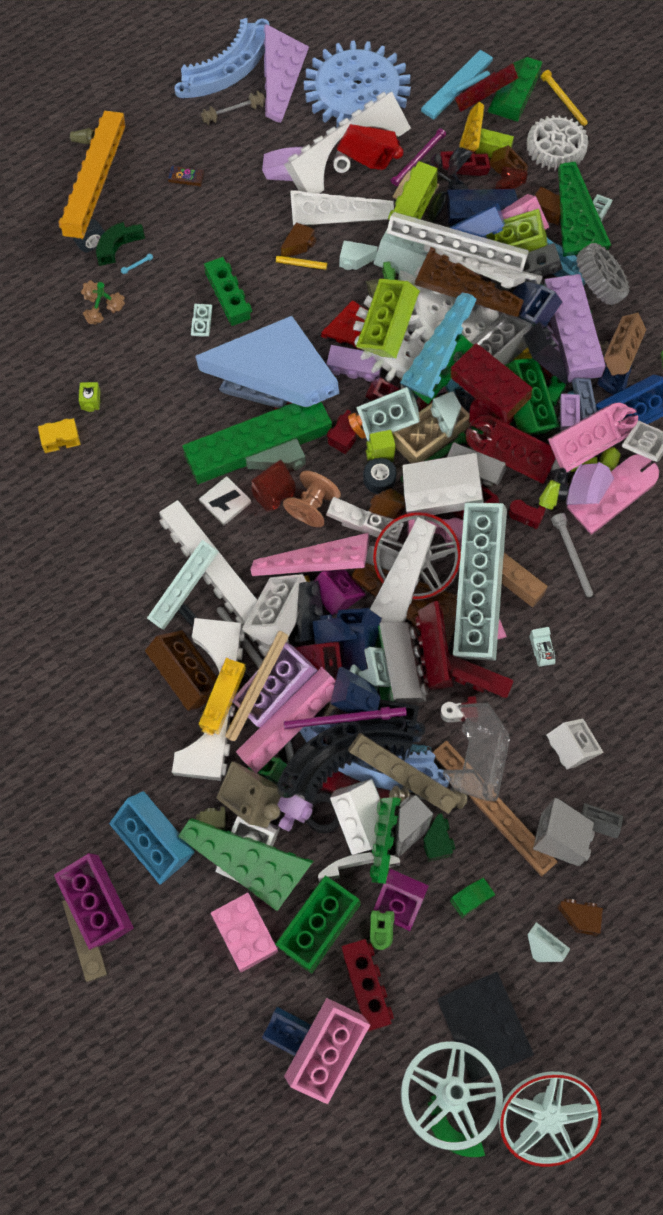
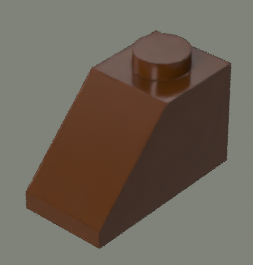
(506, 158)
(298, 240)

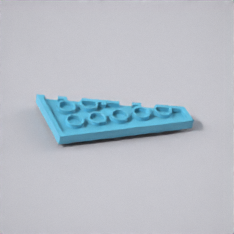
(438, 350)

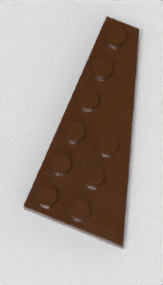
(453, 279)
(369, 580)

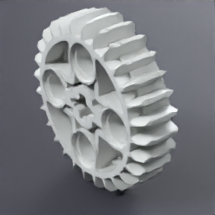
(556, 142)

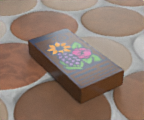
(185, 175)

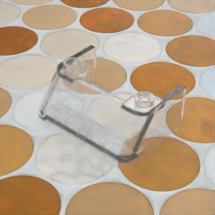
(484, 755)

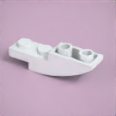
(361, 520)

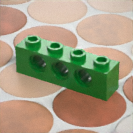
(222, 280)
(461, 347)

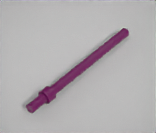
(385, 713)

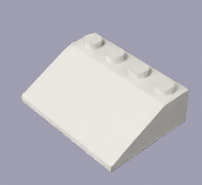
(442, 484)

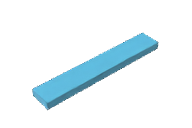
(445, 95)

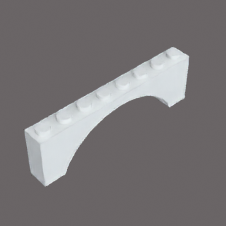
(309, 166)
(207, 755)

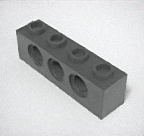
(546, 255)

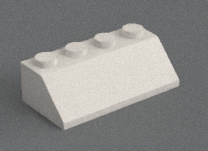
(275, 608)

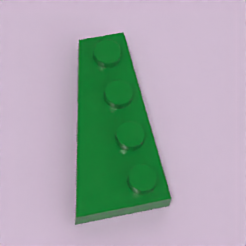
(384, 838)

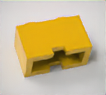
(59, 434)

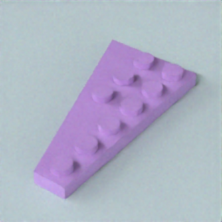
(282, 67)

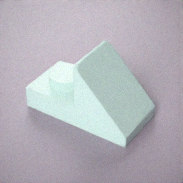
(377, 668)

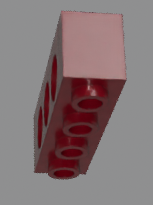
(351, 954)

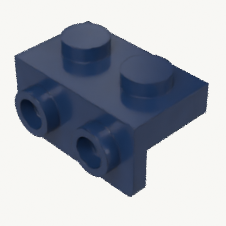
(614, 383)
(286, 1031)

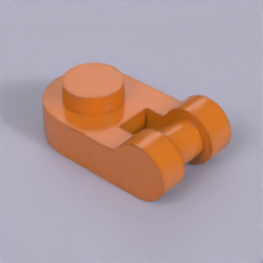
(356, 424)

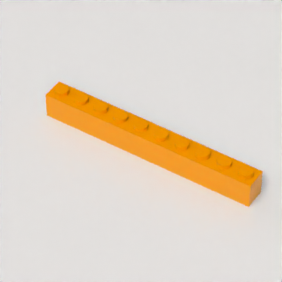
(92, 175)

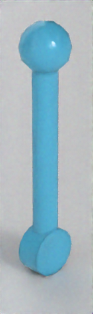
(124, 270)

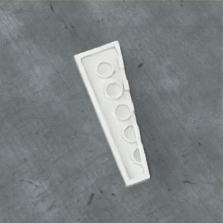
(316, 208)
(507, 277)
(403, 577)

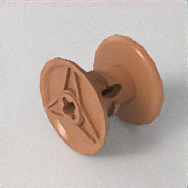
(317, 488)

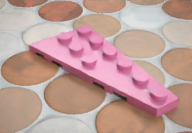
(333, 555)

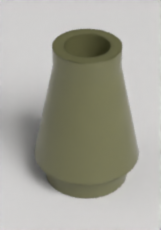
(82, 136)

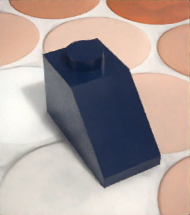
(332, 630)

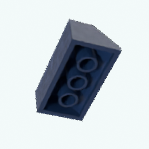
(466, 203)

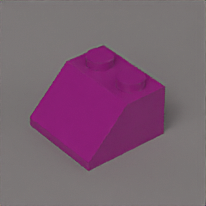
(338, 590)
(403, 897)

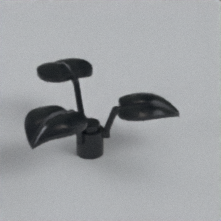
(455, 162)

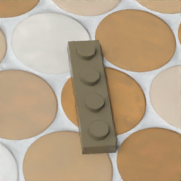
(90, 960)

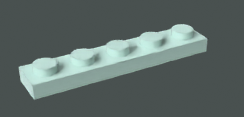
(182, 584)

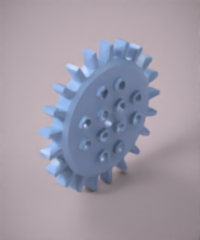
(338, 97)

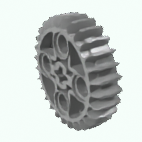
(602, 274)

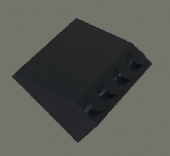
(486, 1021)

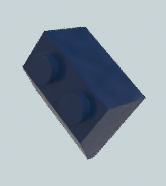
(354, 693)

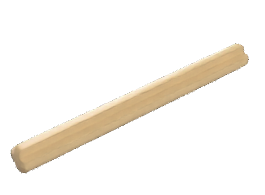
(256, 685)

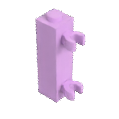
(294, 809)

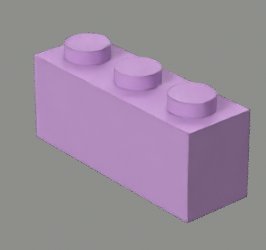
(349, 362)

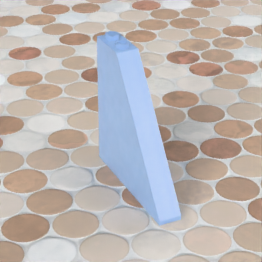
(275, 362)

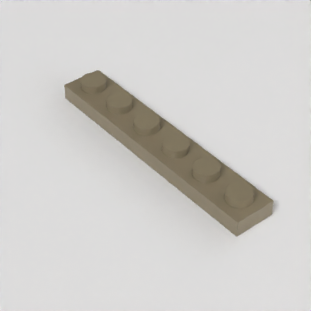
(403, 773)

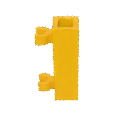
(222, 697)

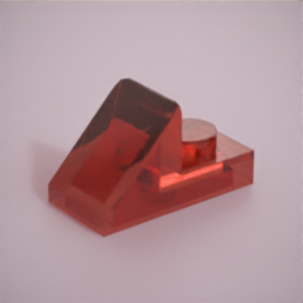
(511, 178)

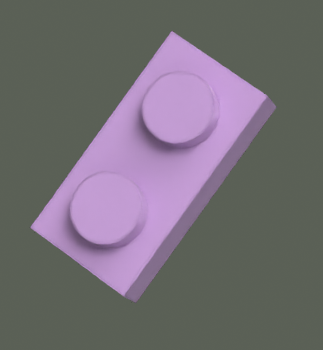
(569, 410)

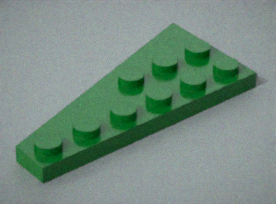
(578, 214)
(253, 864)

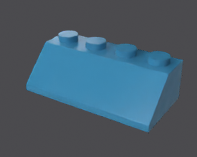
(151, 837)

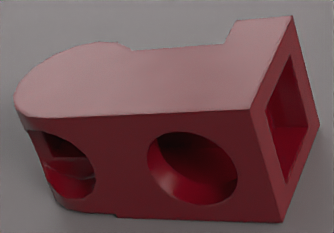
(526, 514)

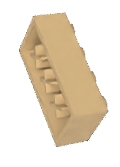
(426, 438)

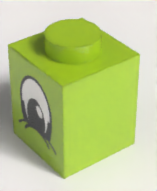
(89, 396)

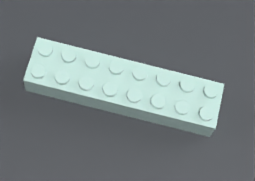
(480, 581)

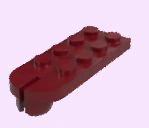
(511, 446)

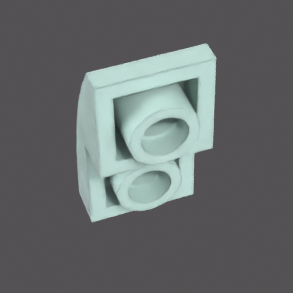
(201, 320)

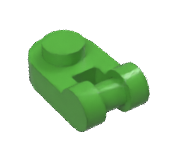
(381, 937)

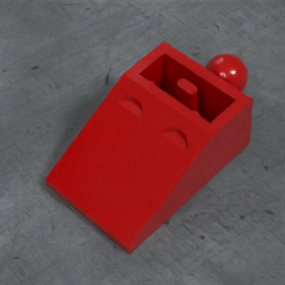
(370, 146)

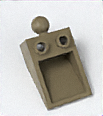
(250, 796)

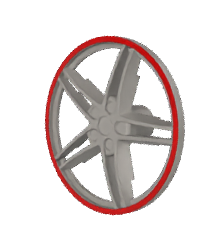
(429, 556)

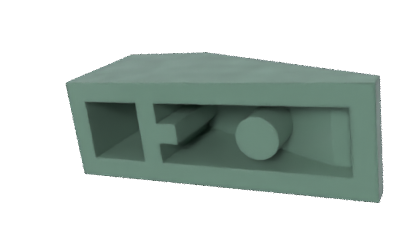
(289, 453)

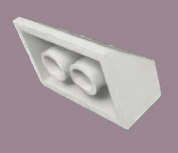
(357, 814)

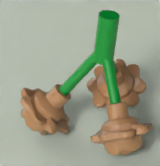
(95, 291)

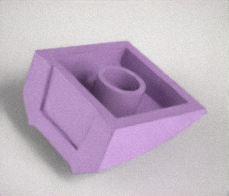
(274, 163)
(589, 484)

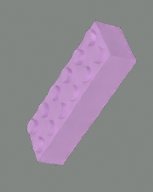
(575, 329)

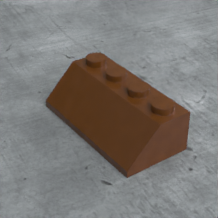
(182, 668)

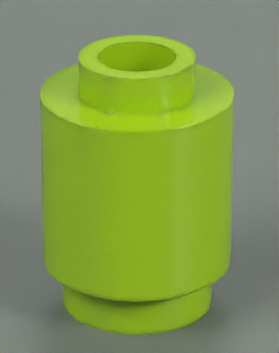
(610, 458)

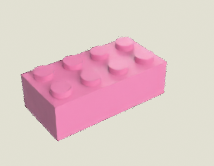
(326, 1051)

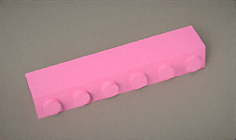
(272, 736)

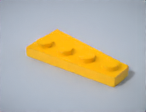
(472, 130)

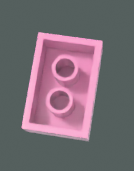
(244, 932)

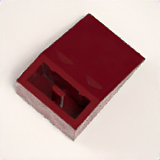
(324, 656)

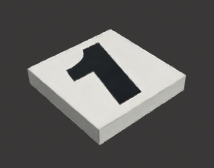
(225, 500)

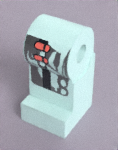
(542, 646)

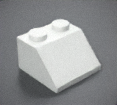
(574, 743)

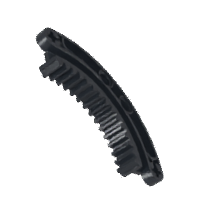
(317, 762)

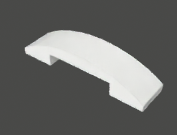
(351, 861)

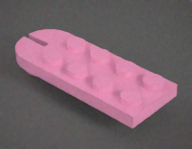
(592, 435)
(626, 487)

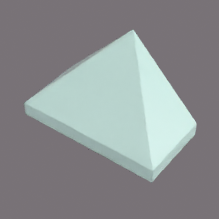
(546, 946)

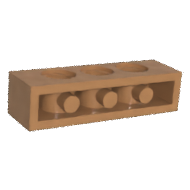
(625, 344)

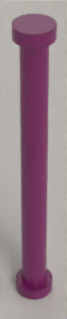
(440, 133)

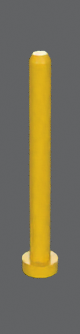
(546, 76)

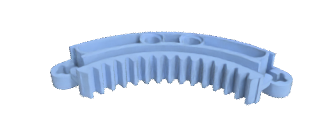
(227, 68)
(363, 771)

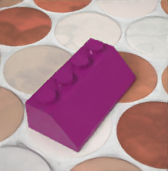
(93, 901)

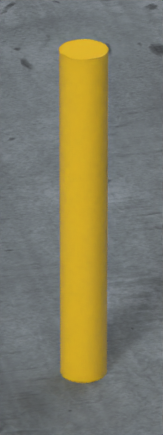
(300, 262)

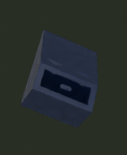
(538, 302)
(365, 625)

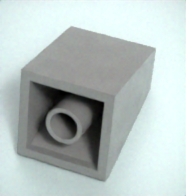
(564, 833)

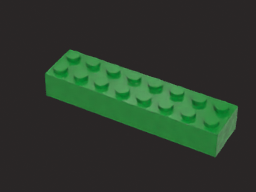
(230, 447)

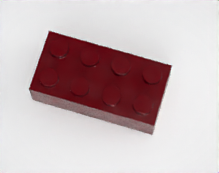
(491, 382)

